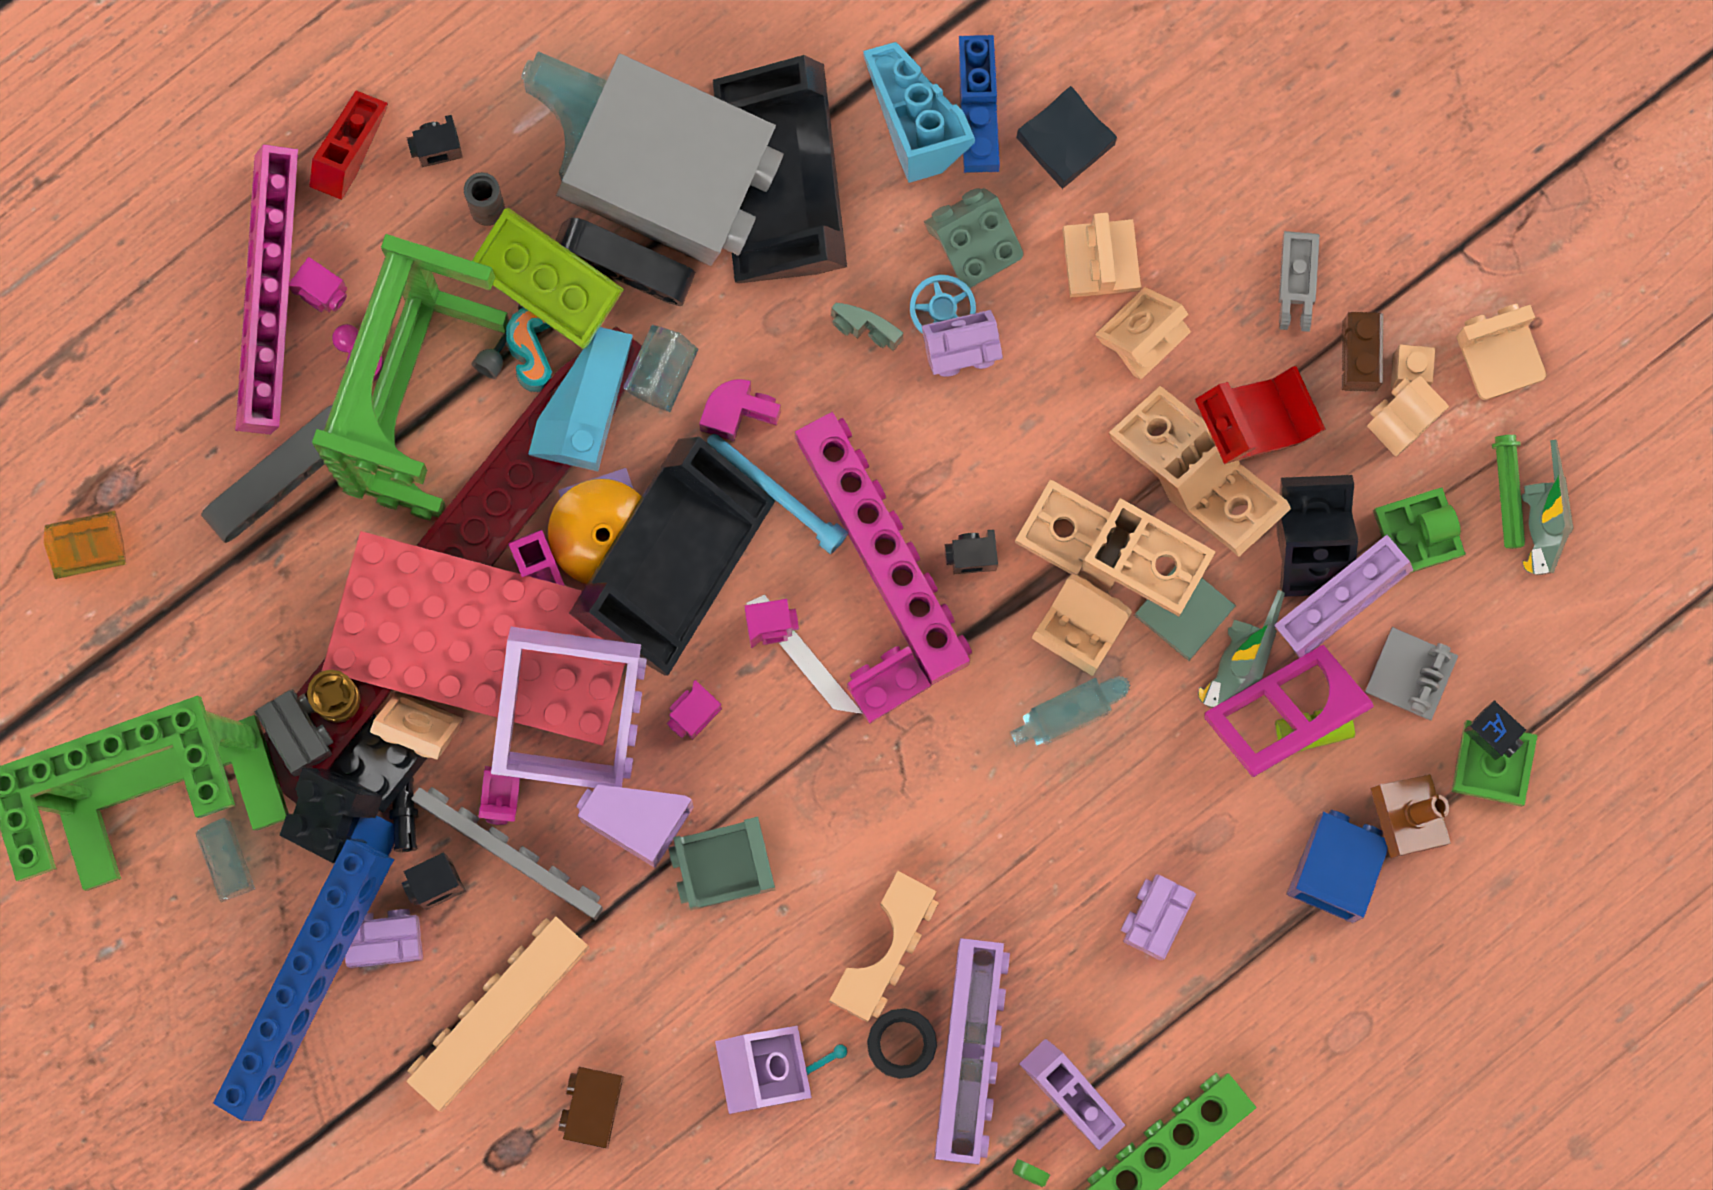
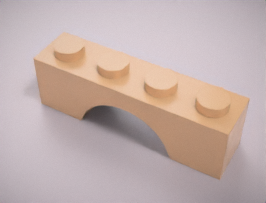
(862, 988)

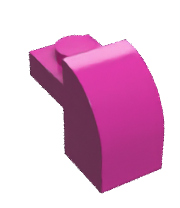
(730, 403)
(535, 558)

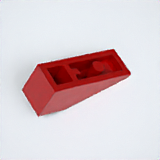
(346, 145)

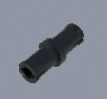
(403, 819)

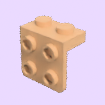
(1501, 352)
(1082, 624)

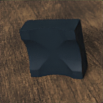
(1066, 137)

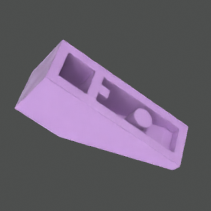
(1072, 1093)

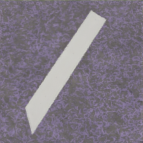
(815, 670)

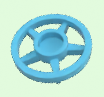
(942, 305)

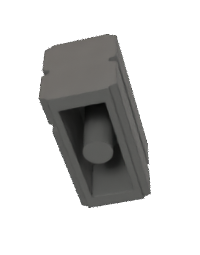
(294, 732)

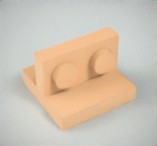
(1101, 257)
(1145, 331)

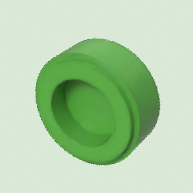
(1030, 1173)

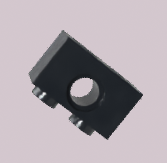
(432, 882)

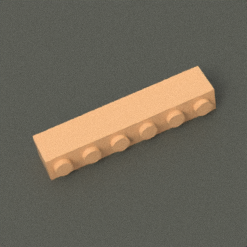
(497, 1014)

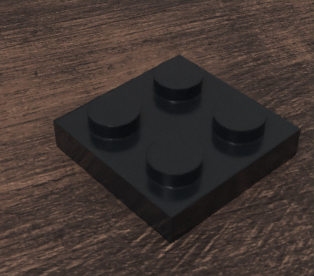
(378, 764)

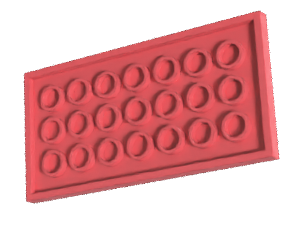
(442, 634)

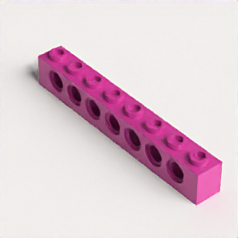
(266, 290)
(813, 442)

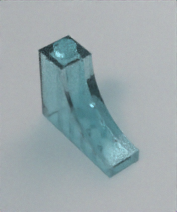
(567, 93)

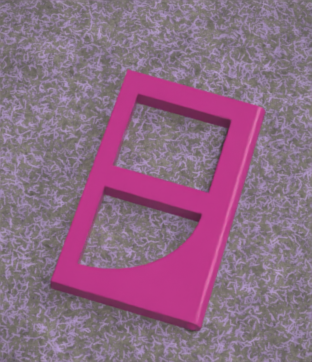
(1344, 704)

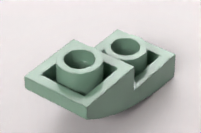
(856, 320)

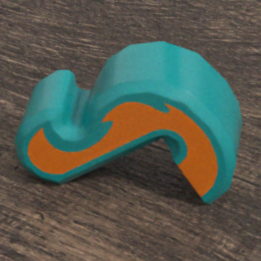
(527, 349)

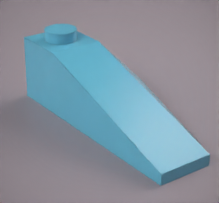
(920, 119)
(581, 410)

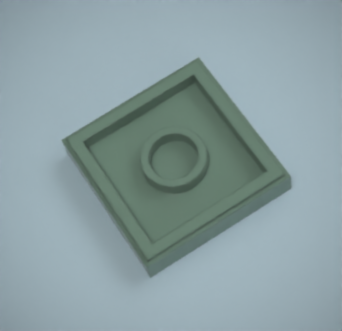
(1196, 623)

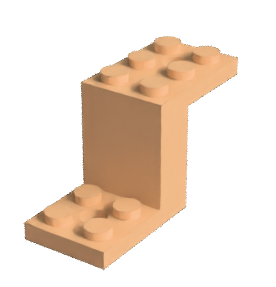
(1115, 547)

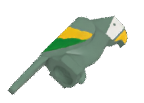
(1548, 519)
(1244, 657)

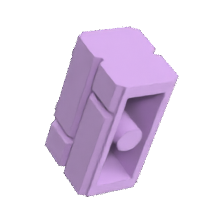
(962, 343)
(1158, 916)
(386, 940)

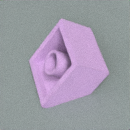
(763, 1069)

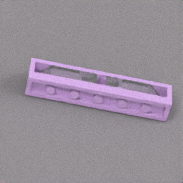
(969, 1051)

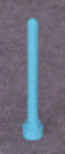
(829, 535)

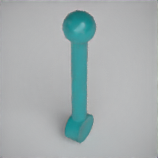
(839, 1051)

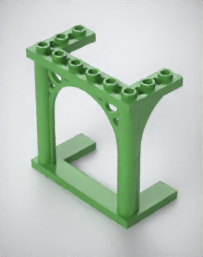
(361, 426)
(126, 763)

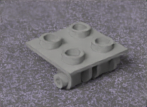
(1411, 673)

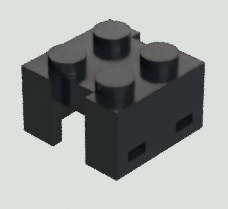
(326, 811)

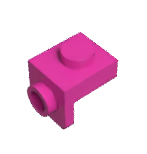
(498, 798)

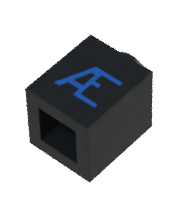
(1496, 731)

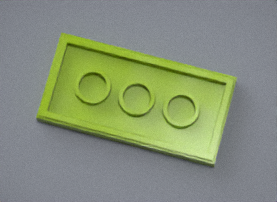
(547, 278)

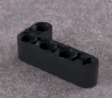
(627, 261)

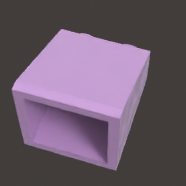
(635, 818)

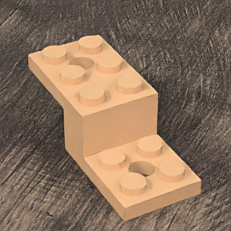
(1195, 473)

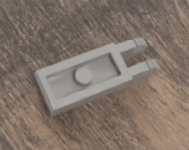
(1298, 276)

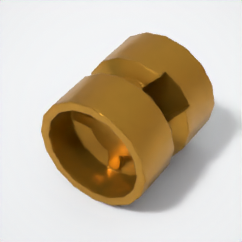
(333, 696)

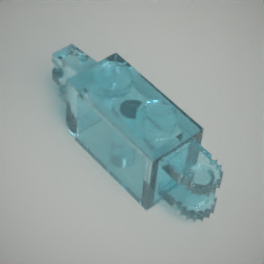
(1070, 711)

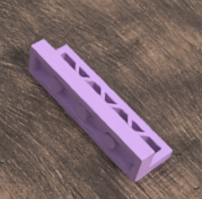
(1344, 596)

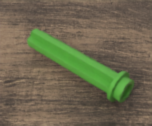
(1510, 490)

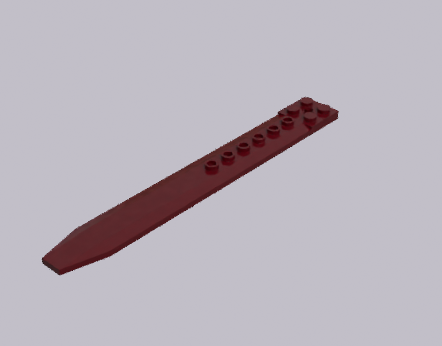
(472, 527)

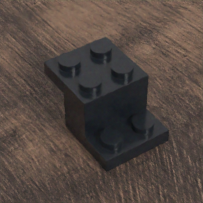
(1317, 532)

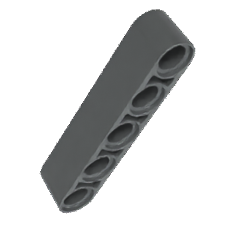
(266, 482)

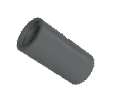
(479, 187)

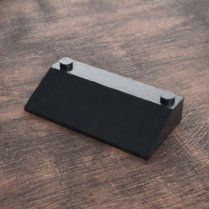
(800, 214)
(673, 554)

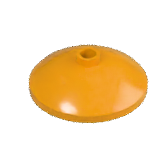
(579, 516)

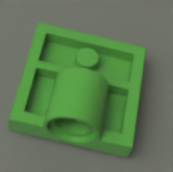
(1422, 528)

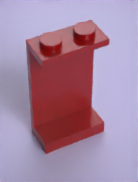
(1260, 416)

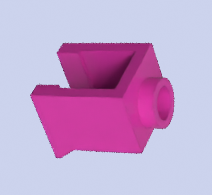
(318, 286)
(770, 622)
(693, 711)

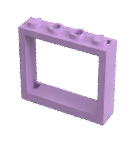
(557, 769)

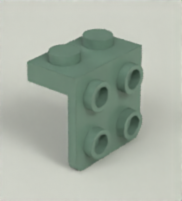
(975, 236)

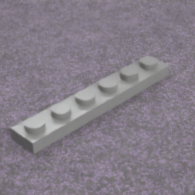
(522, 860)

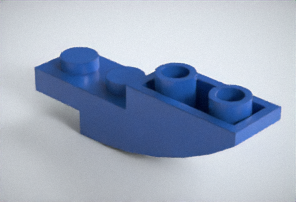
(979, 101)

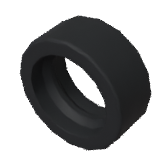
(916, 1020)

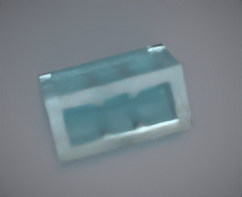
(661, 367)
(224, 859)

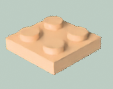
(416, 725)

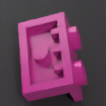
(887, 684)

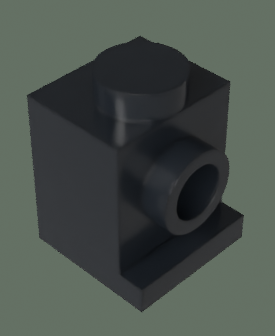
(435, 143)
(972, 553)

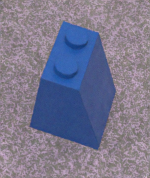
(1339, 866)

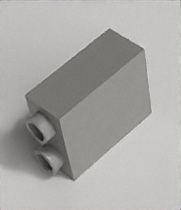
(670, 162)

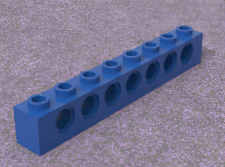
(303, 981)

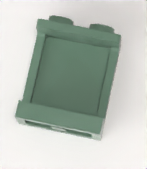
(722, 864)

